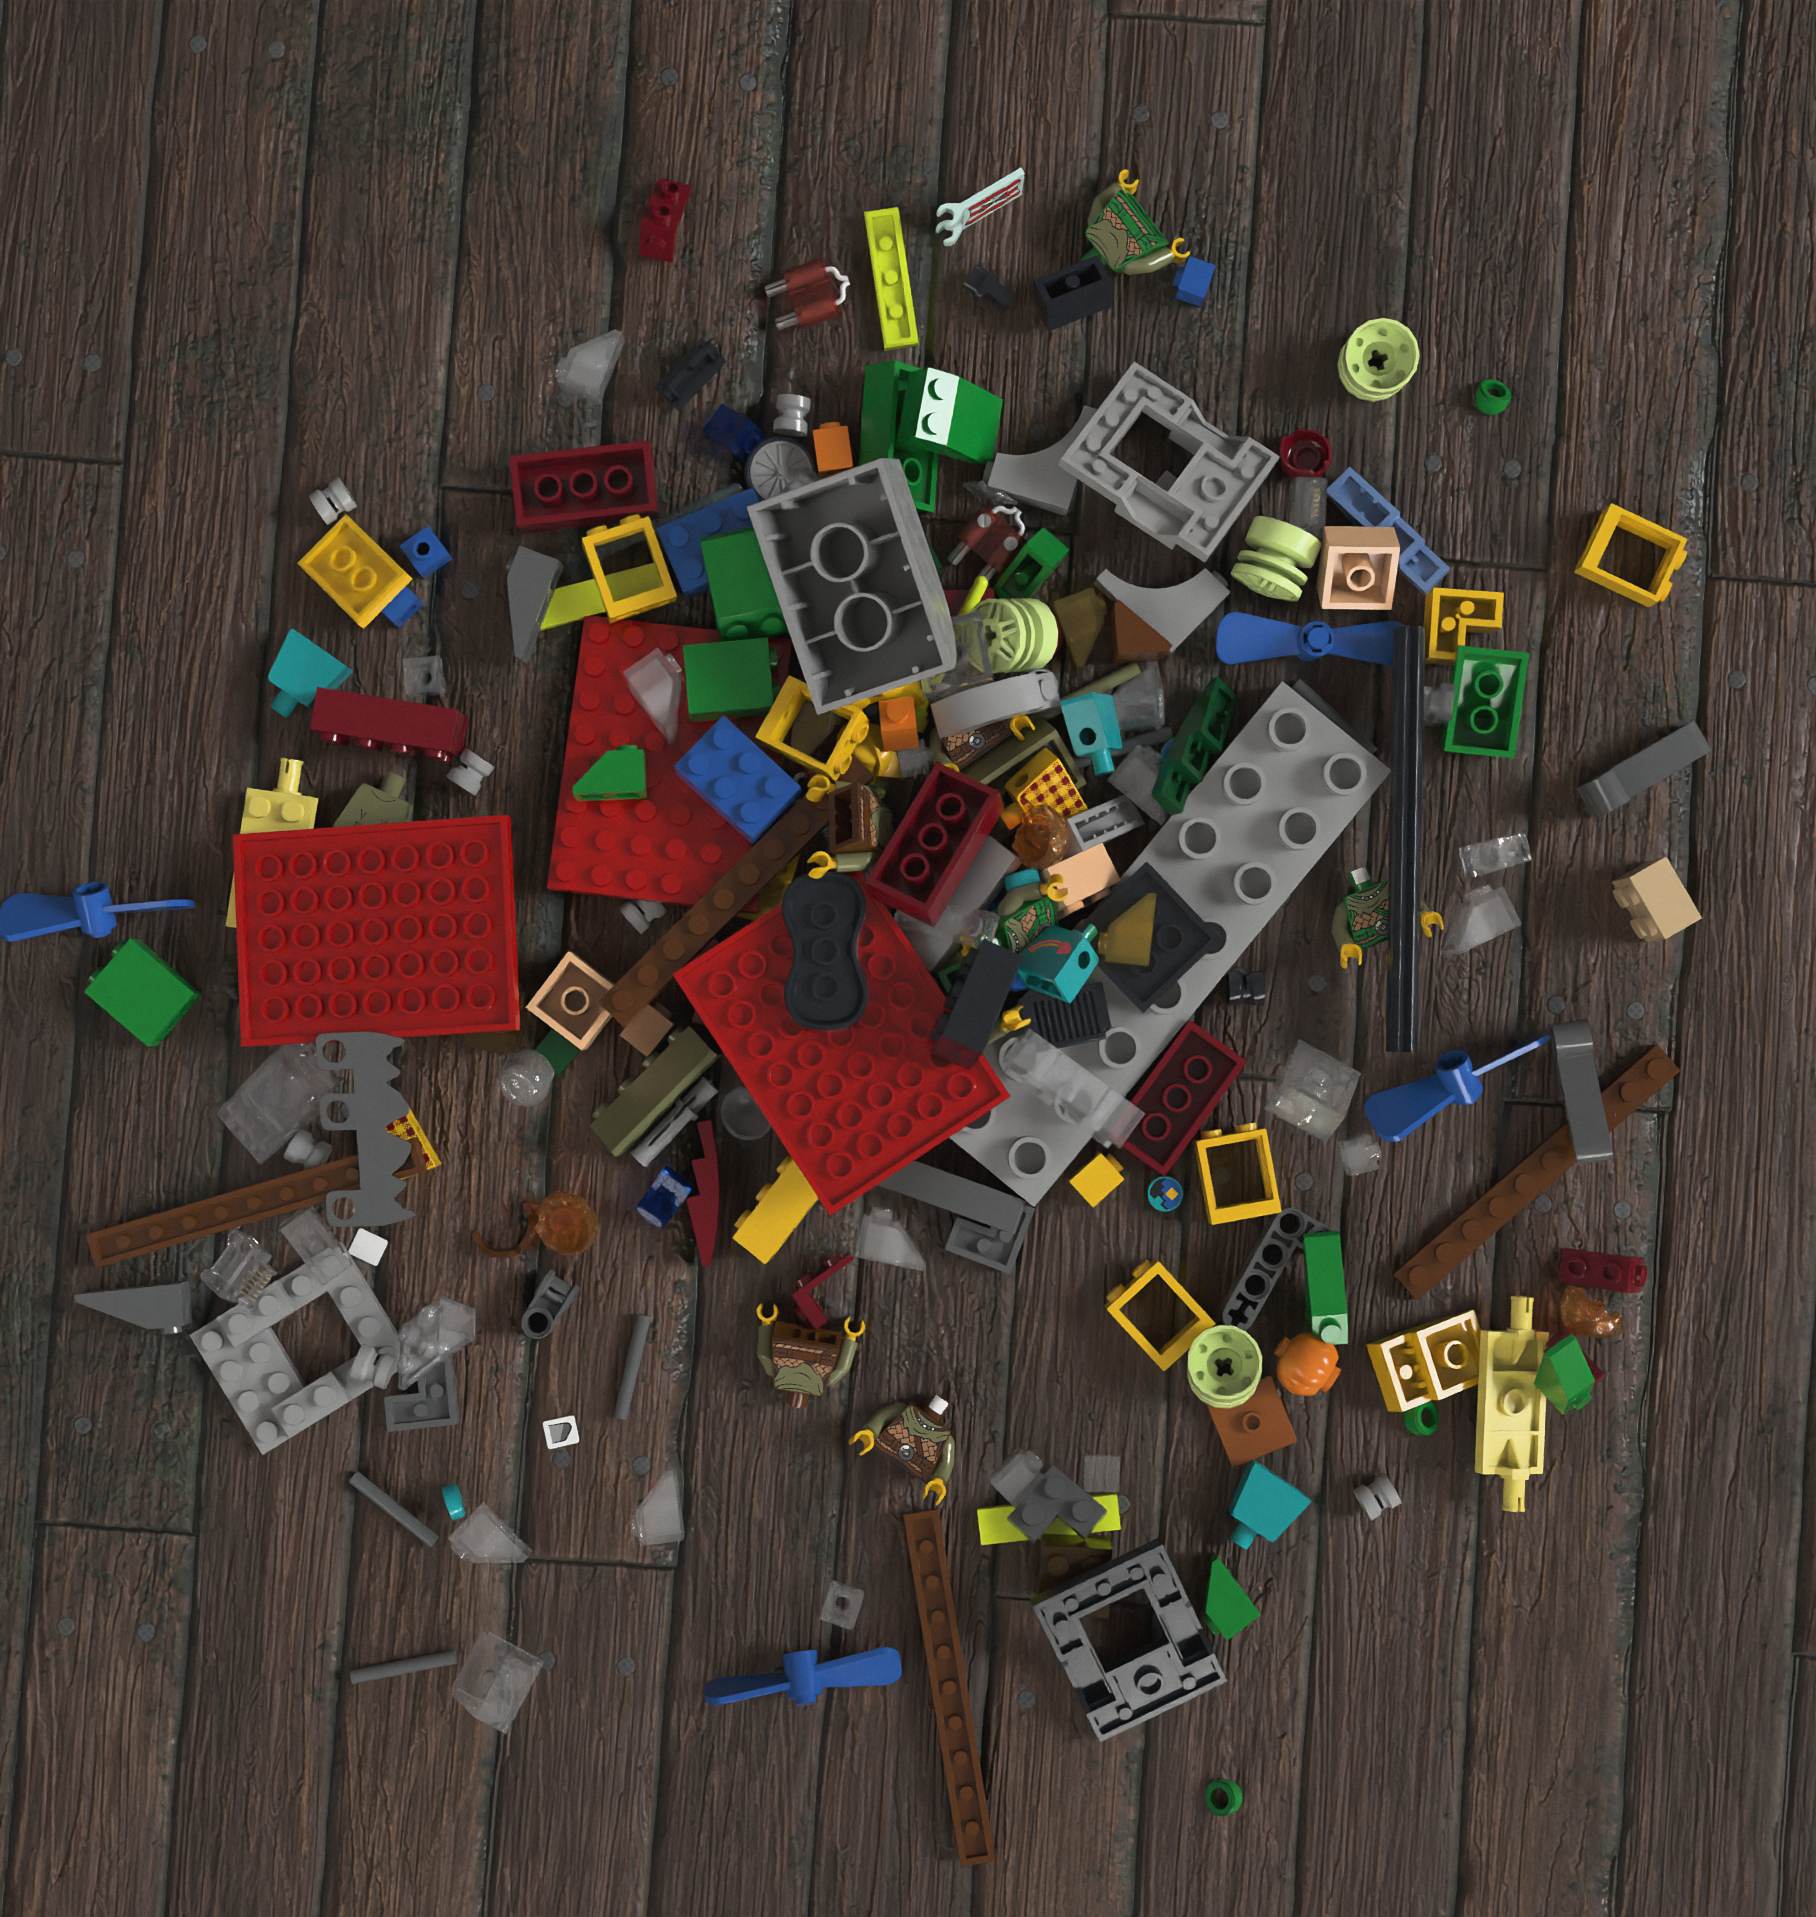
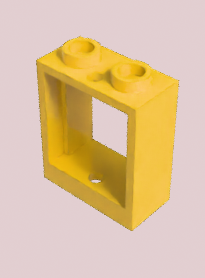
(1598, 541)
(640, 602)
(785, 712)
(1246, 1209)
(1182, 1340)

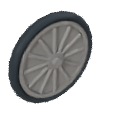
(776, 464)

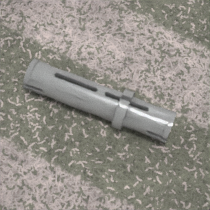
(684, 1111)

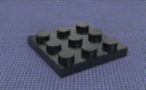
(1176, 944)

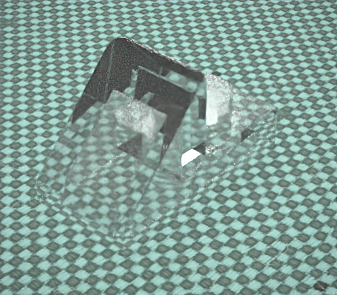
(1438, 704)

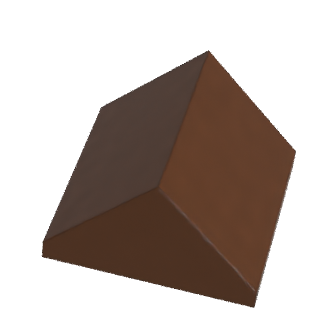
(1134, 638)

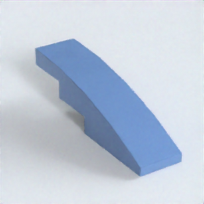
(1368, 508)

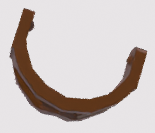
(525, 1243)

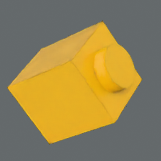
(1097, 1178)

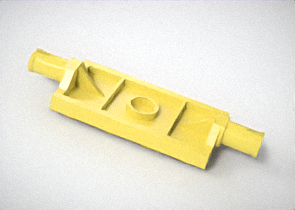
(276, 811)
(1510, 1405)

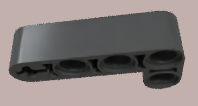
(1643, 769)
(1581, 1091)
(1267, 1271)

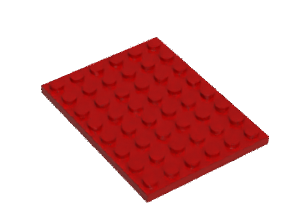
(656, 846)
(376, 930)
(849, 1098)

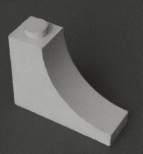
(1036, 477)
(1169, 610)
(1099, 826)

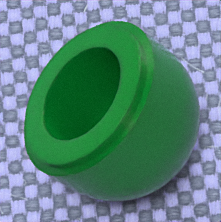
(1488, 403)
(1413, 1421)
(1234, 1797)

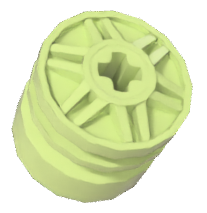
(1385, 341)
(1279, 552)
(1018, 633)
(1222, 1346)

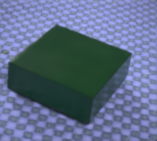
(557, 1050)

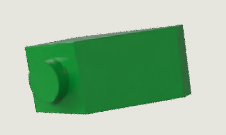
(1031, 566)
(615, 776)
(1565, 1376)
(1225, 1601)

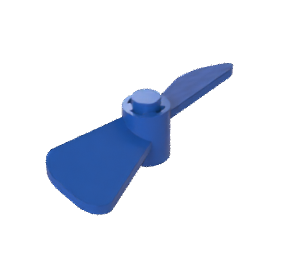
(1254, 638)
(90, 908)
(1406, 1107)
(805, 1677)

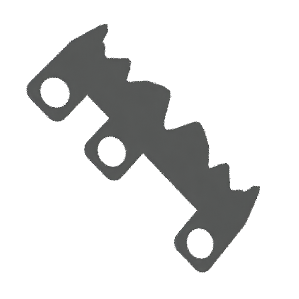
(370, 1111)

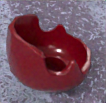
(1304, 453)

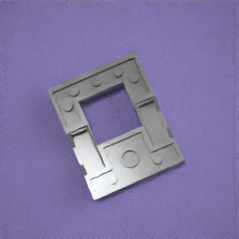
(1207, 492)
(259, 1372)

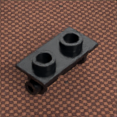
(690, 374)

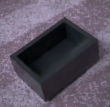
(974, 1003)

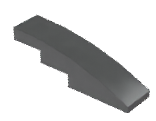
(957, 1195)

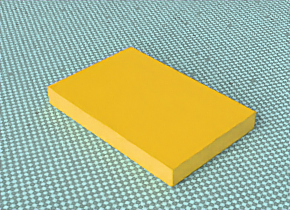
(354, 571)

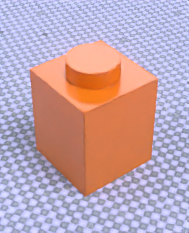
(832, 449)
(898, 724)

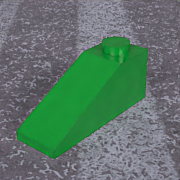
(1325, 1287)

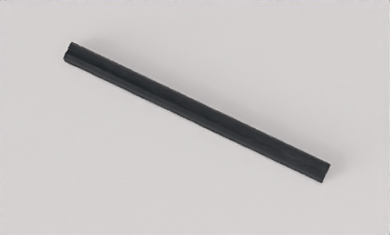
(1405, 839)

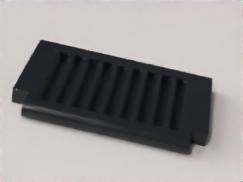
(1068, 1023)

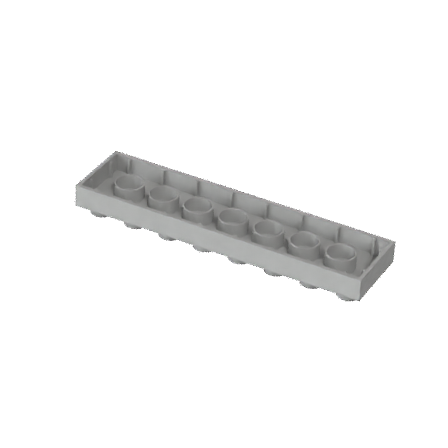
(1234, 860)

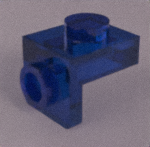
(733, 432)
(664, 1197)

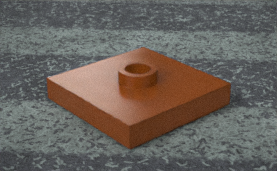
(1254, 1426)

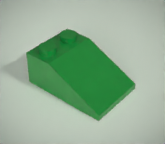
(949, 416)
(741, 587)
(1485, 702)

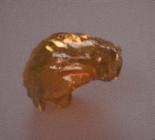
(1041, 837)
(566, 1223)
(1588, 1317)

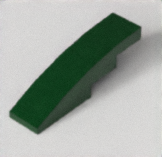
(1196, 740)

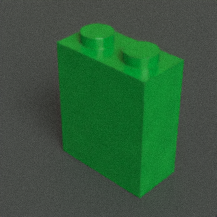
(730, 679)
(142, 991)

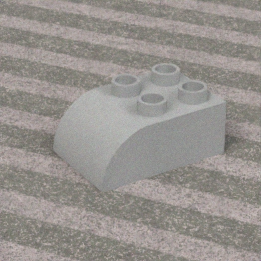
(856, 584)

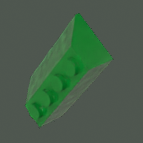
(881, 416)

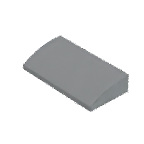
(977, 890)

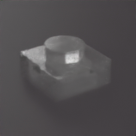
(1101, 1473)

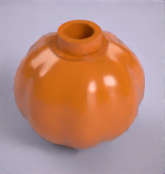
(1306, 1364)

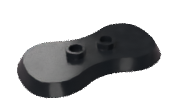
(825, 979)

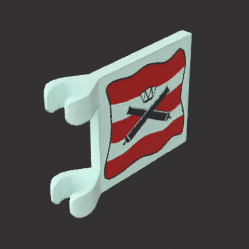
(980, 205)

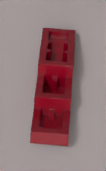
(705, 1206)

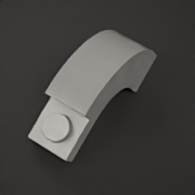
(994, 703)

